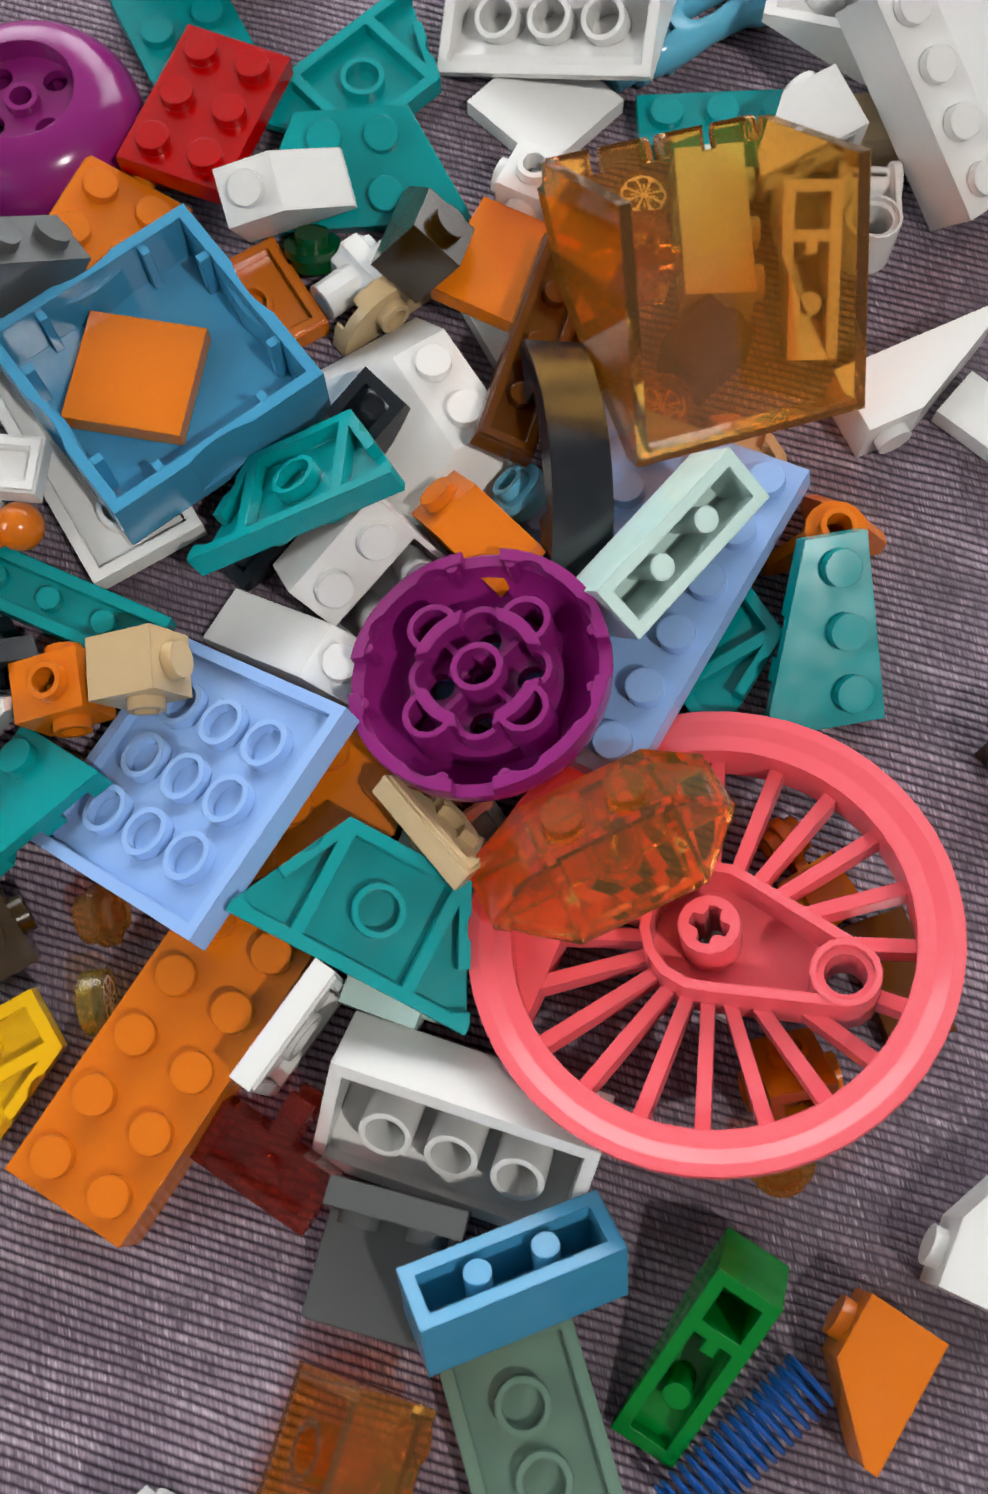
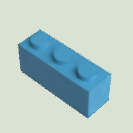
(513, 1281)

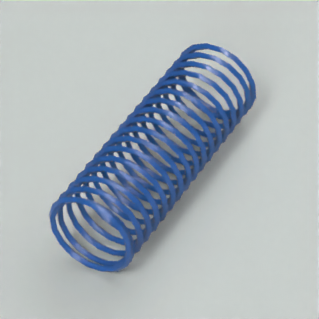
(791, 1363)

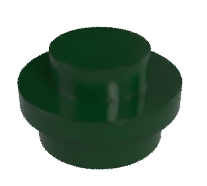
(311, 249)

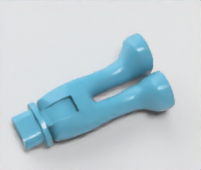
(691, 37)

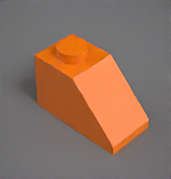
(470, 523)
(876, 1372)

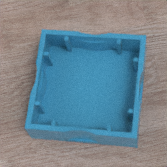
(251, 390)

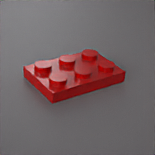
(204, 111)

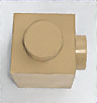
(139, 669)

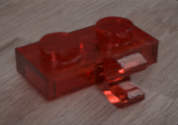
(268, 1159)

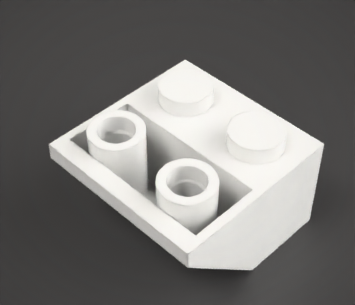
(354, 563)

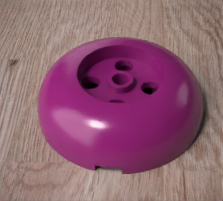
(58, 105)
(442, 628)

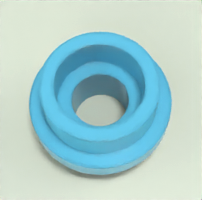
(520, 492)

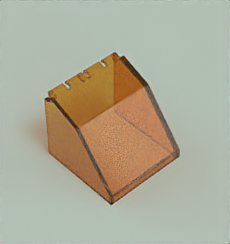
(716, 279)

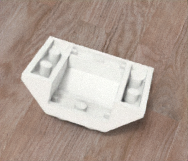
(444, 401)

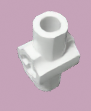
(349, 275)

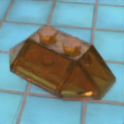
(605, 847)

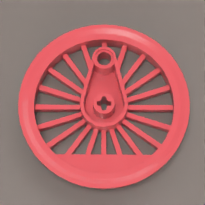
(762, 967)

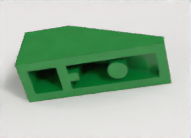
(703, 1347)

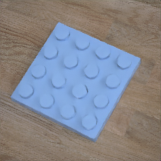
(200, 792)

